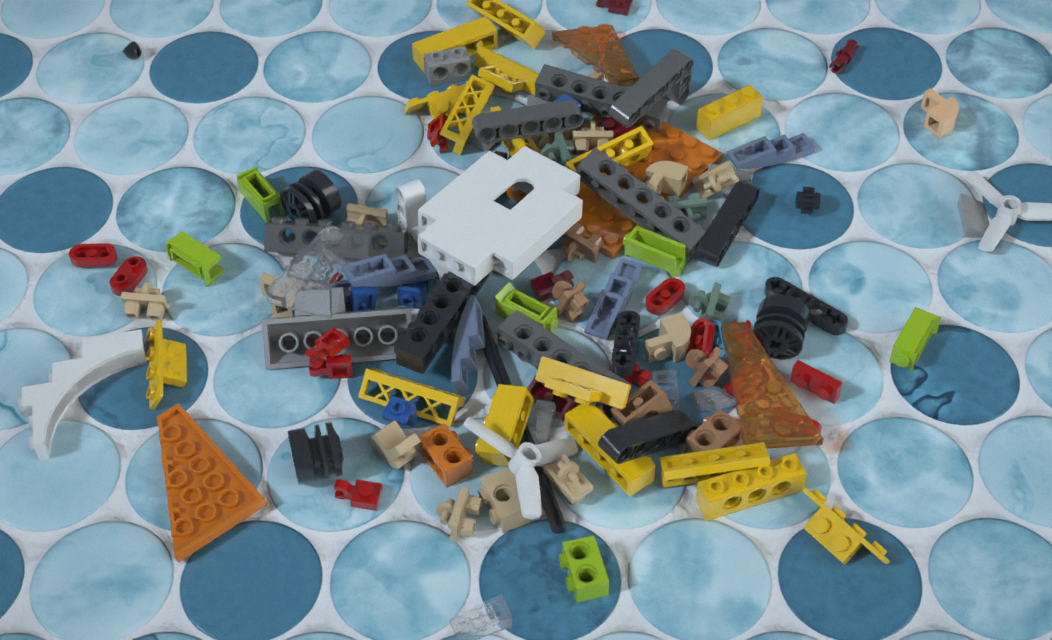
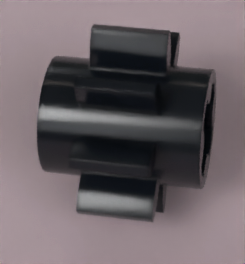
(807, 200)

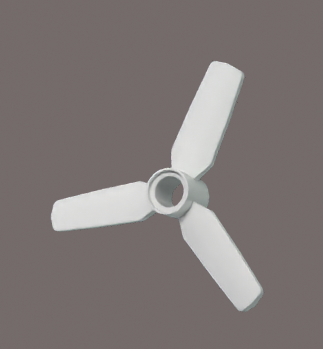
(1008, 211)
(523, 463)

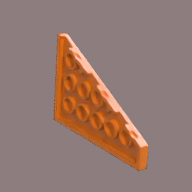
(201, 485)

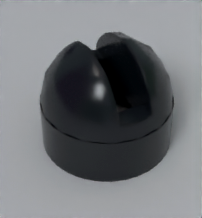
(132, 50)

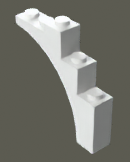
(69, 379)

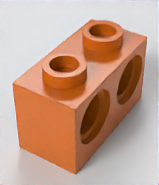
(446, 455)

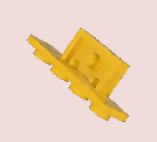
(504, 72)
(440, 102)
(166, 364)
(581, 384)
(835, 534)

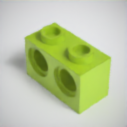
(588, 568)

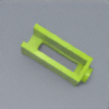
(251, 179)
(655, 250)
(194, 257)
(510, 300)
(914, 338)

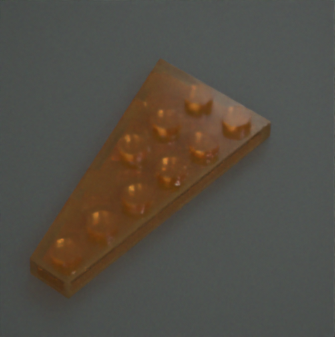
(602, 49)
(764, 400)

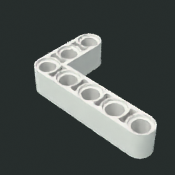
(409, 199)

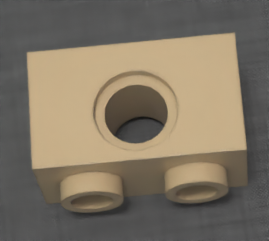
(499, 487)

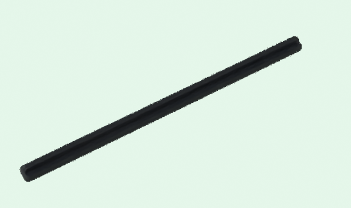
(501, 376)

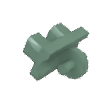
(559, 150)
(694, 208)
(708, 303)

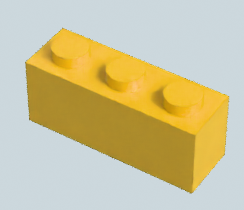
(729, 112)
(507, 418)

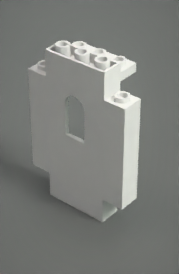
(477, 235)

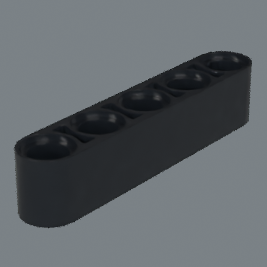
(727, 224)
(646, 436)

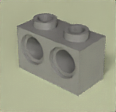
(447, 66)

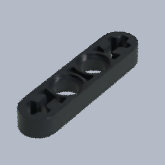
(777, 285)
(625, 343)

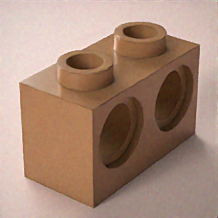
(715, 433)

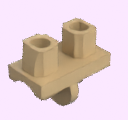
(590, 137)
(715, 179)
(361, 214)
(145, 298)
(568, 479)
(456, 513)

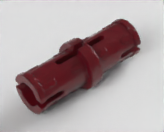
(843, 56)

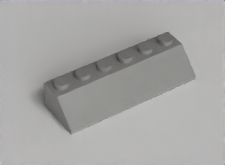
(369, 332)

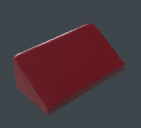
(563, 404)

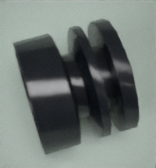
(311, 197)
(781, 325)
(315, 452)

